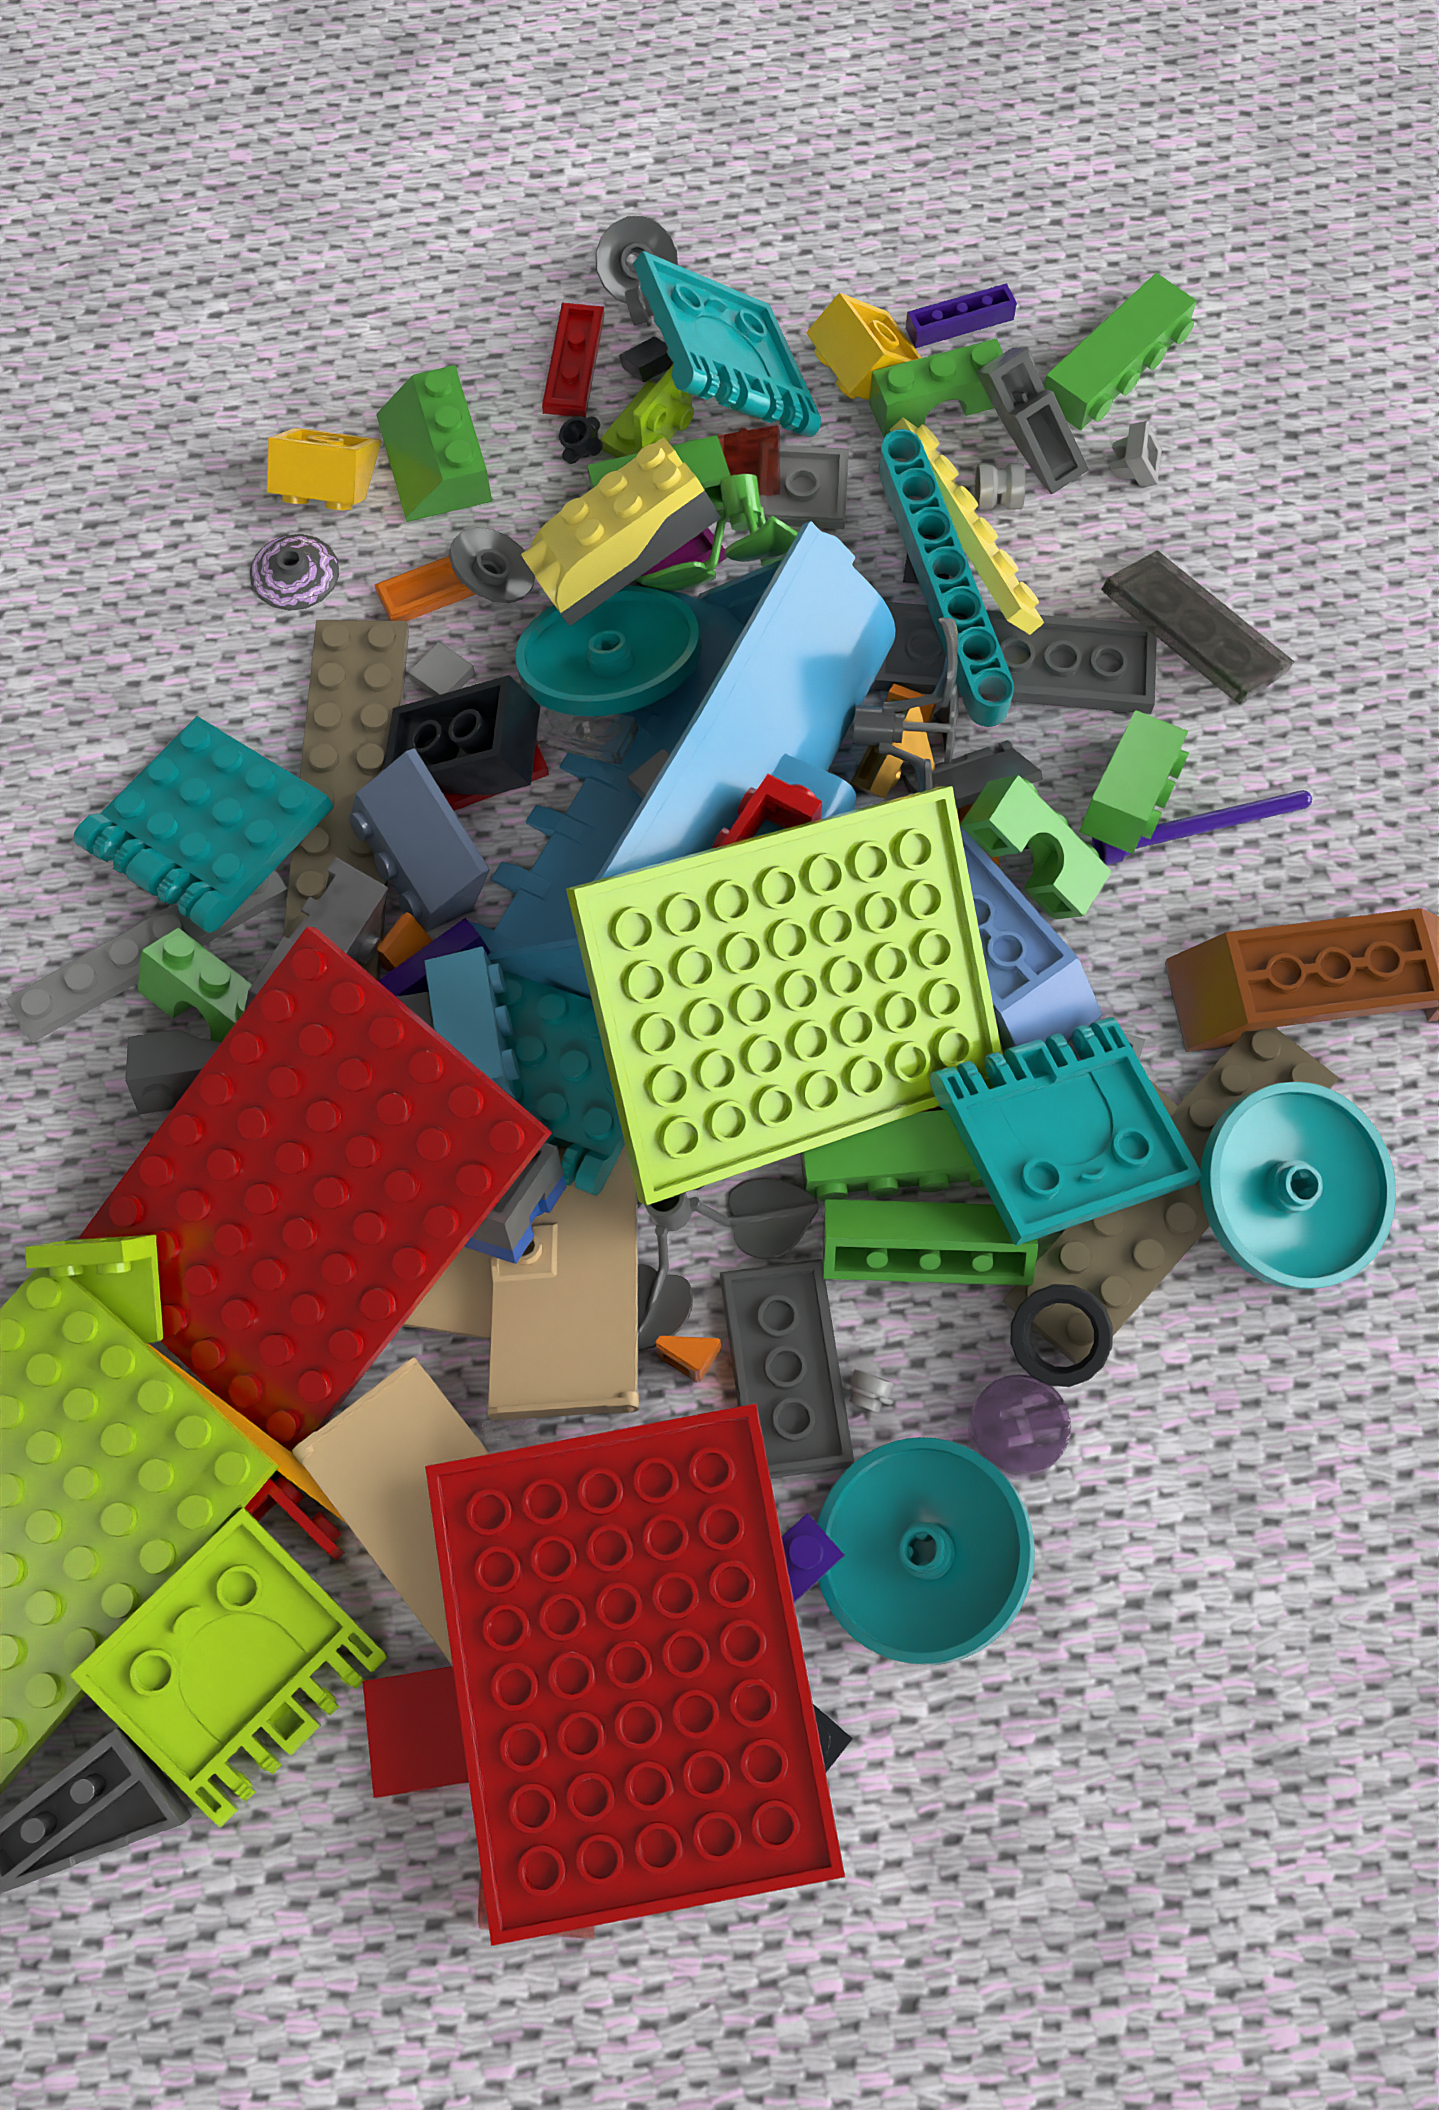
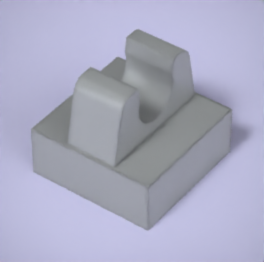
(1140, 455)

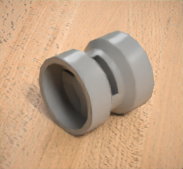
(1000, 486)

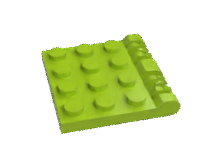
(221, 1659)

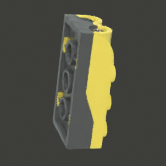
(619, 530)

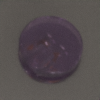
(1019, 1426)

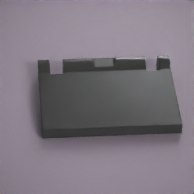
(973, 771)

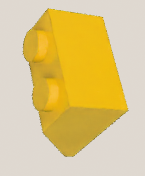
(857, 340)
(321, 467)

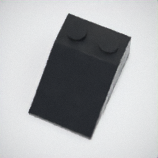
(470, 737)

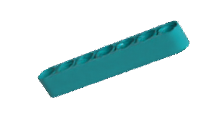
(945, 557)

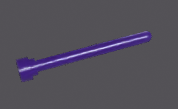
(1210, 821)

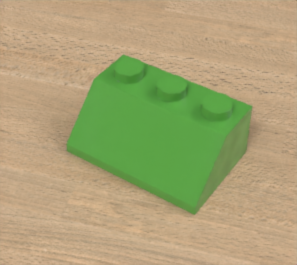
(433, 446)

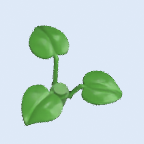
(743, 512)

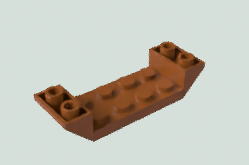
(1305, 975)

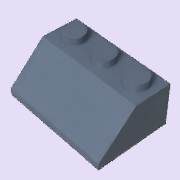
(419, 842)

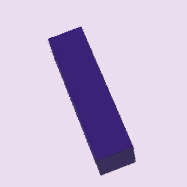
(960, 315)
(411, 975)

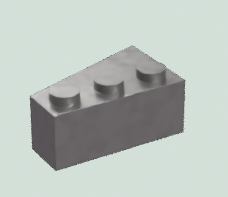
(344, 913)
(86, 1810)

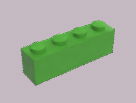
(1120, 350)
(901, 1153)
(922, 1243)

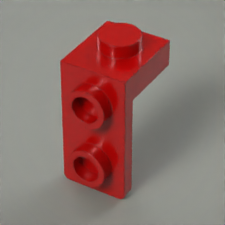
(774, 801)
(288, 1497)

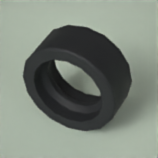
(1031, 1361)

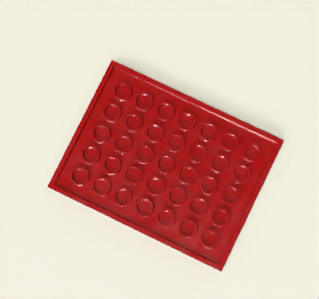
(314, 1188)
(629, 1675)

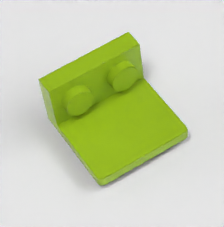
(651, 415)
(116, 1271)

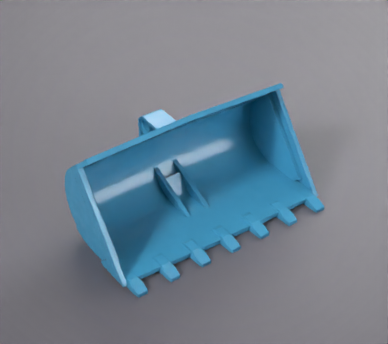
(770, 695)

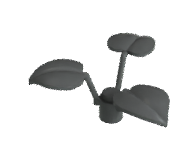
(883, 726)
(767, 1222)

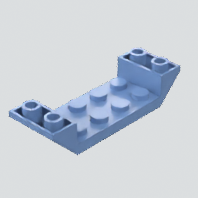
(1030, 970)

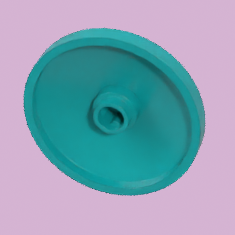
(613, 657)
(1298, 1186)
(929, 1549)

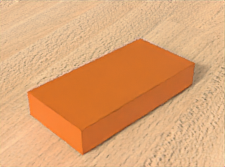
(421, 591)

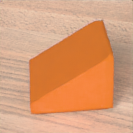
(402, 942)
(688, 1354)

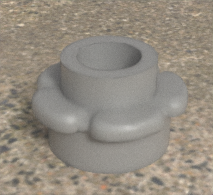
(869, 1390)

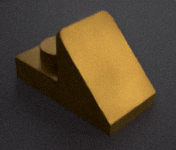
(881, 772)

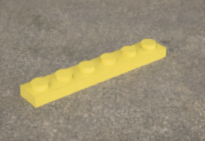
(978, 539)

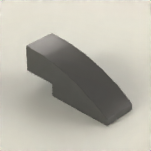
(1033, 418)

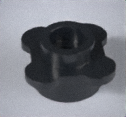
(580, 438)

